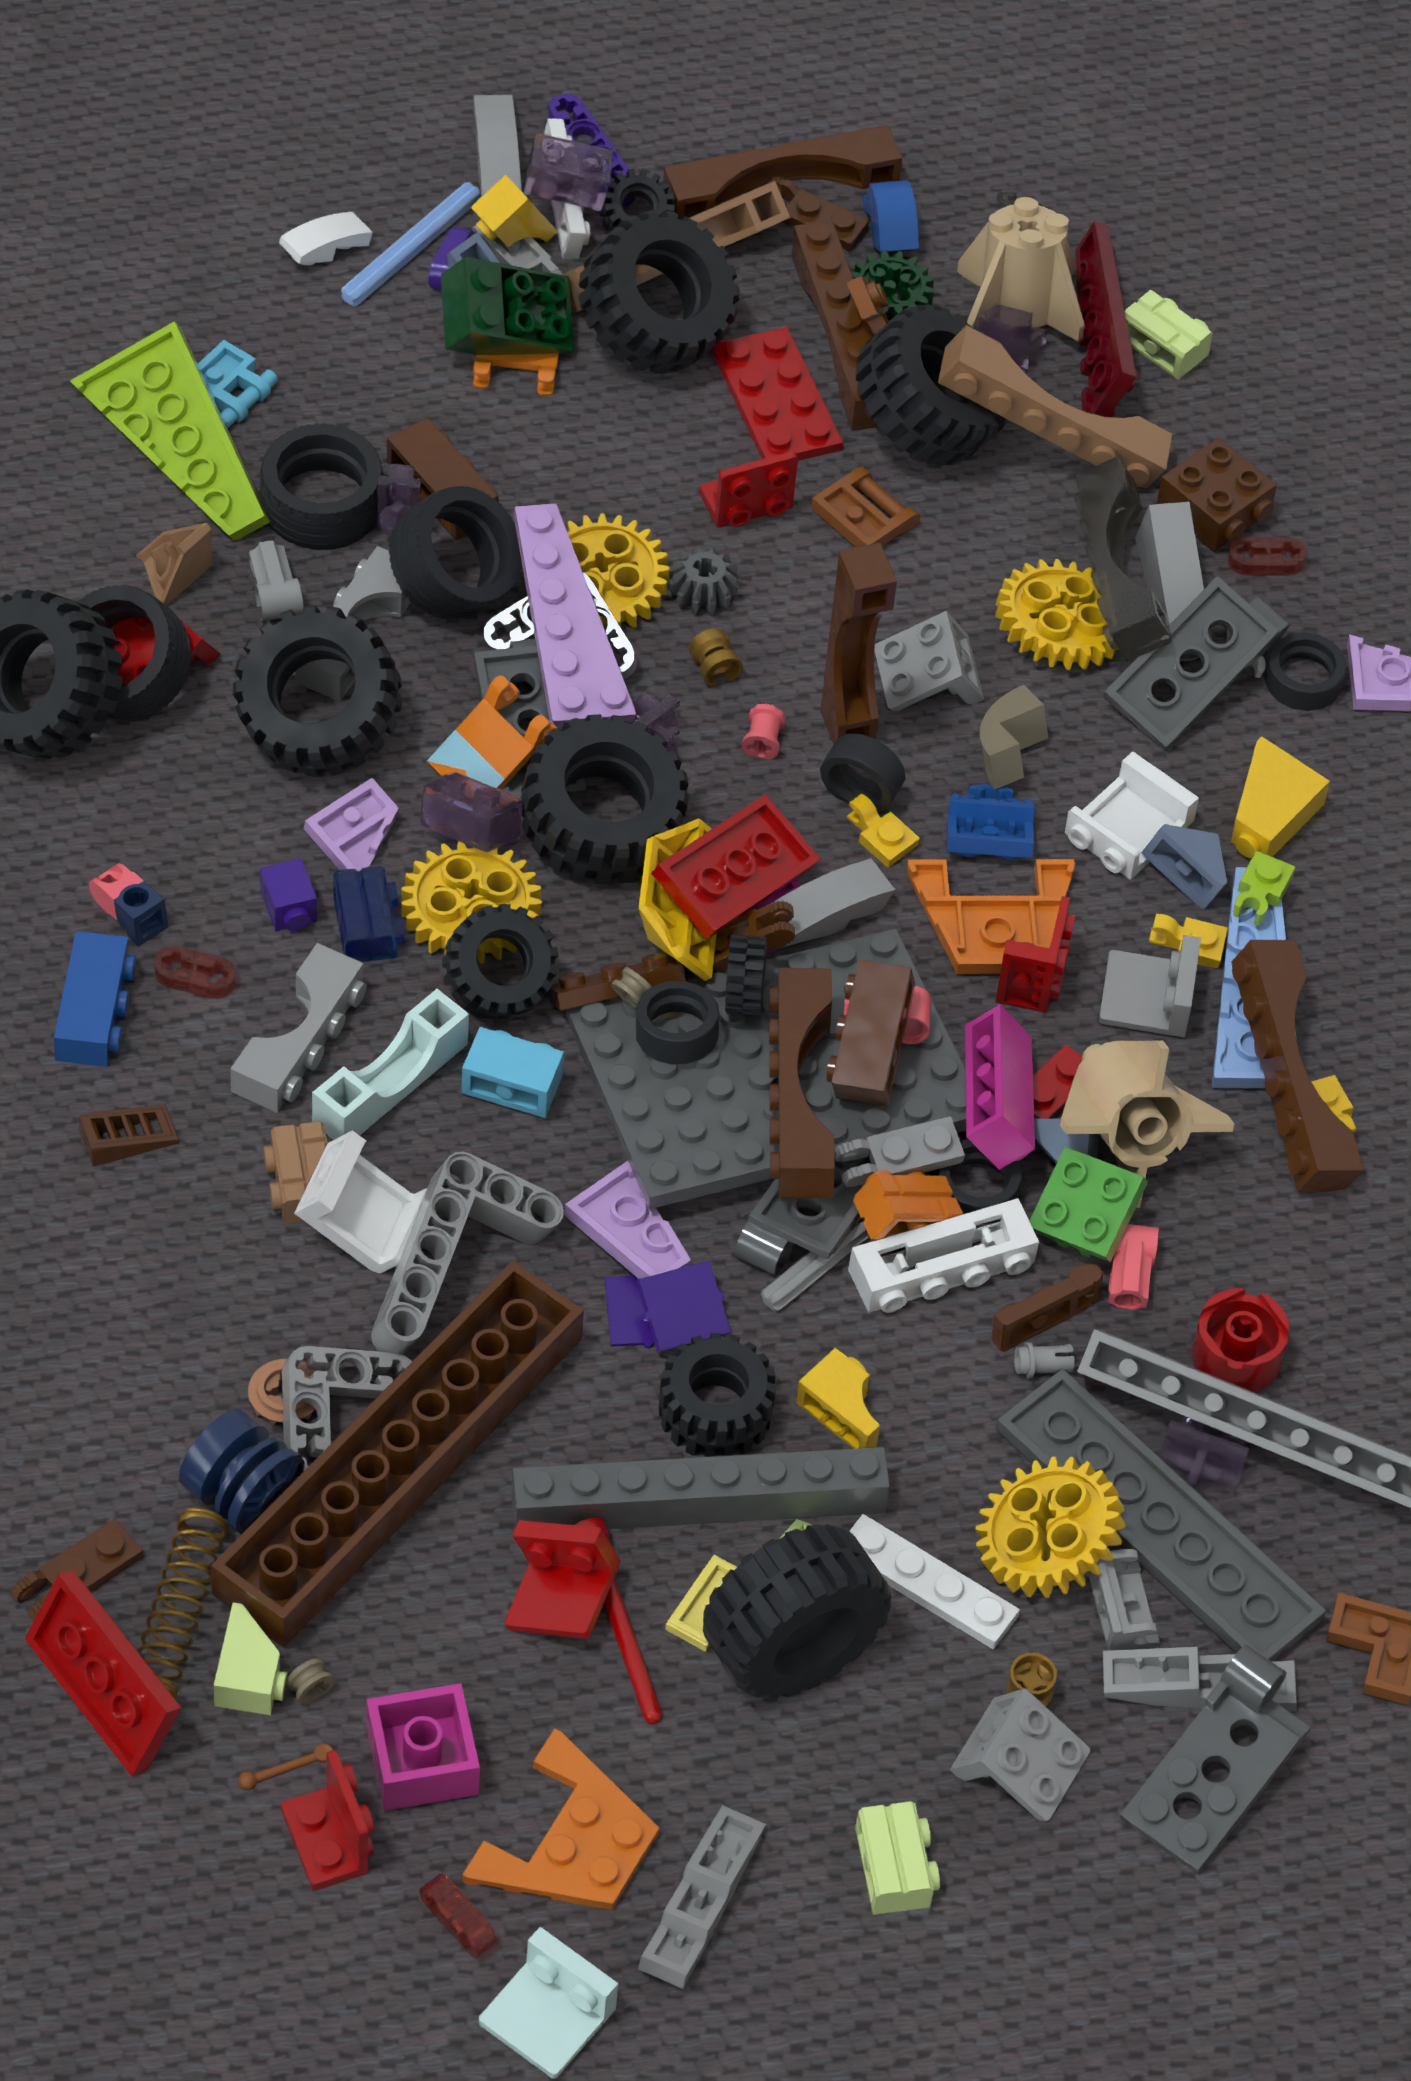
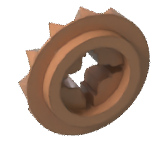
(265, 1384)

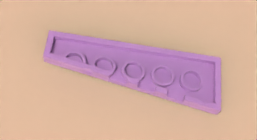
(570, 639)

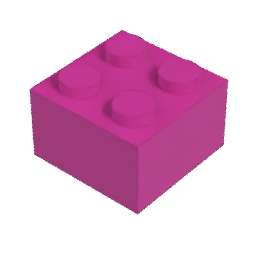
(422, 1746)

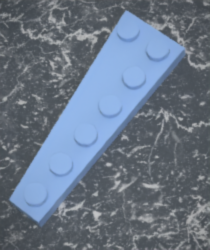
(1234, 1050)

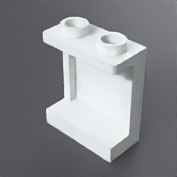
(1129, 815)
(359, 1205)

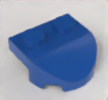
(990, 823)

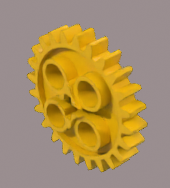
(637, 565)
(1054, 614)
(439, 902)
(1080, 1512)

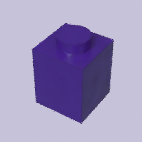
(288, 895)

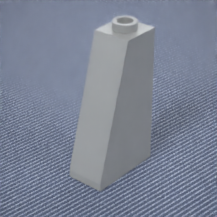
(1171, 558)

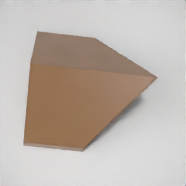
(177, 559)

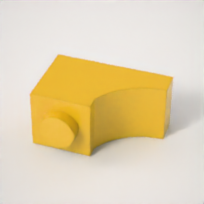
(510, 215)
(835, 1397)

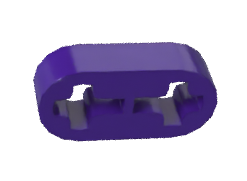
(439, 264)

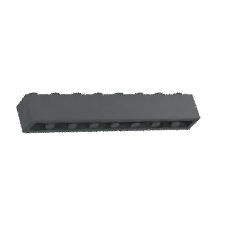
(705, 1489)

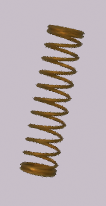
(187, 1513)

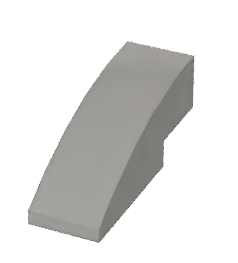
(836, 898)

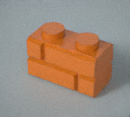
(904, 1202)

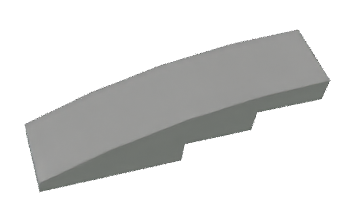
(496, 140)
(1176, 1677)
(701, 1896)

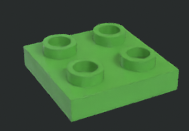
(1087, 1204)

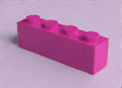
(999, 1087)

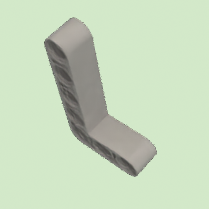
(441, 1237)

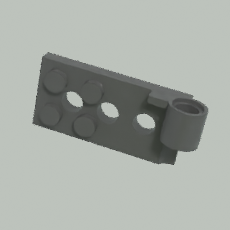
(1253, 633)
(519, 665)
(778, 1224)
(1237, 1700)

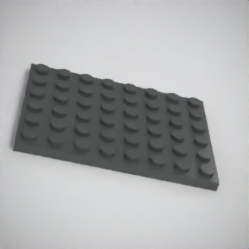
(709, 1120)

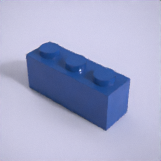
(94, 999)

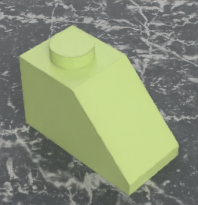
(248, 1667)

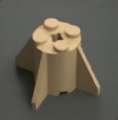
(1025, 265)
(1135, 1105)

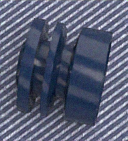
(239, 1468)

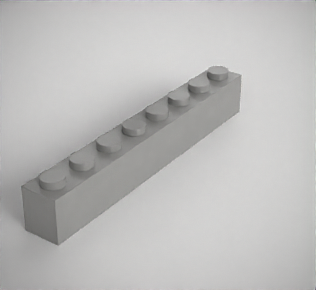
(1248, 1416)

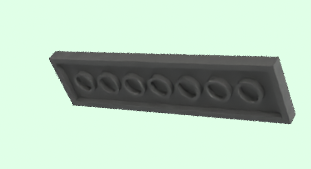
(1167, 1521)

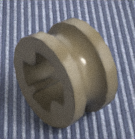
(630, 987)
(310, 1681)

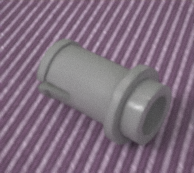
(1043, 1359)

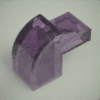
(1014, 332)

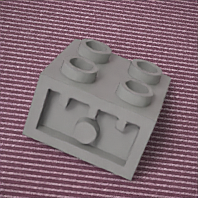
(926, 662)
(1150, 990)
(1023, 1752)

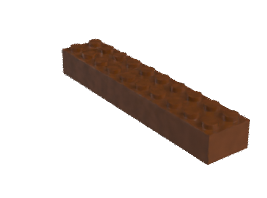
(397, 1452)

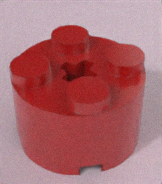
(1241, 1339)

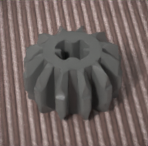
(704, 580)

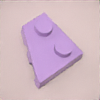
(353, 826)

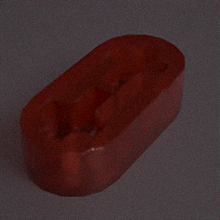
(1267, 556)
(194, 972)
(458, 1915)

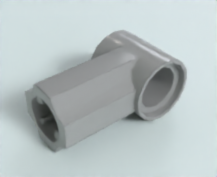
(274, 583)

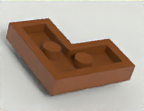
(870, 302)
(1379, 1631)

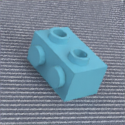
(512, 1072)

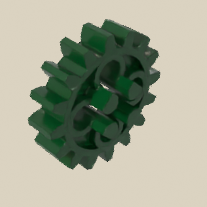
(903, 276)

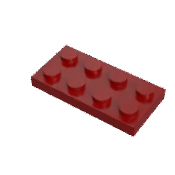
(776, 395)
(735, 866)
(102, 1673)

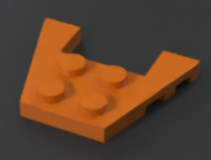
(977, 926)
(588, 1848)

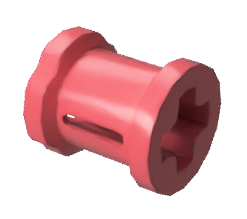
(763, 733)

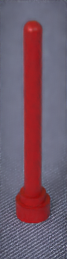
(628, 1644)

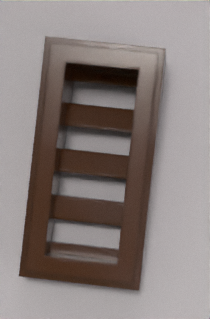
(116, 1148)

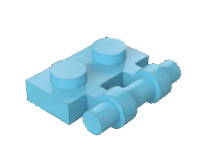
(227, 369)

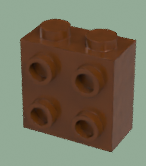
(1222, 493)

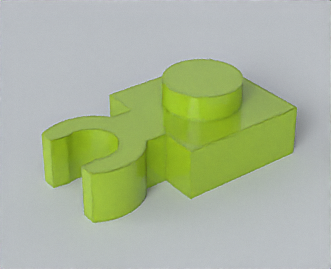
(1263, 884)

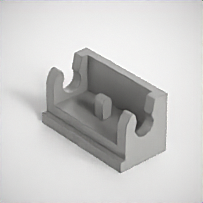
(1123, 1603)

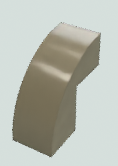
(1006, 729)

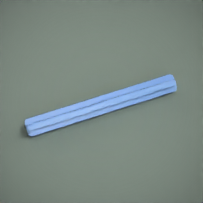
(410, 244)

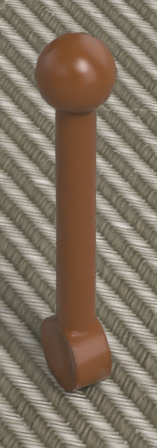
(248, 1780)

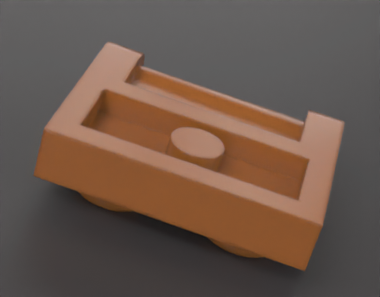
(857, 517)

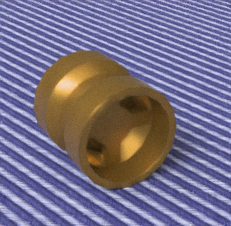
(714, 654)
(1034, 1673)

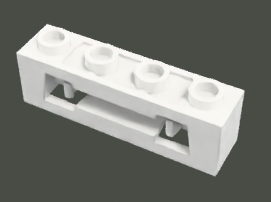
(943, 1256)

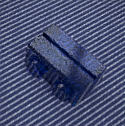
(366, 915)

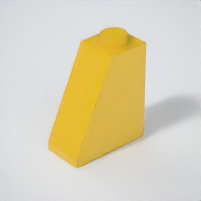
(1275, 800)

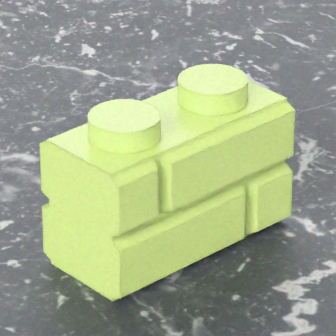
(1167, 334)
(895, 1857)

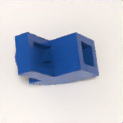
(892, 215)

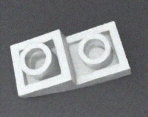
(320, 237)

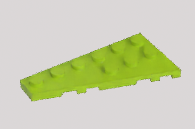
(170, 415)

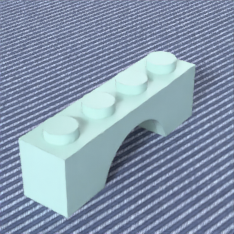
(425, 1042)

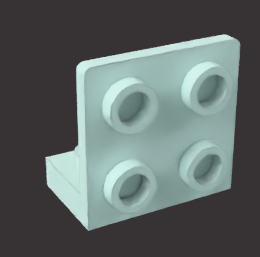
(551, 2005)

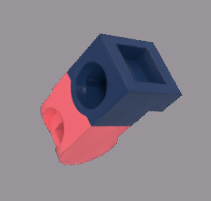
(130, 903)

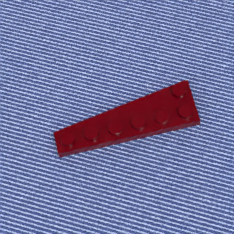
(1106, 335)

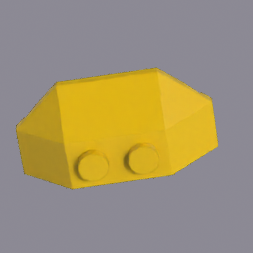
(662, 917)

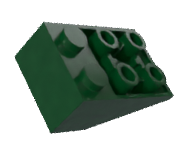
(505, 309)

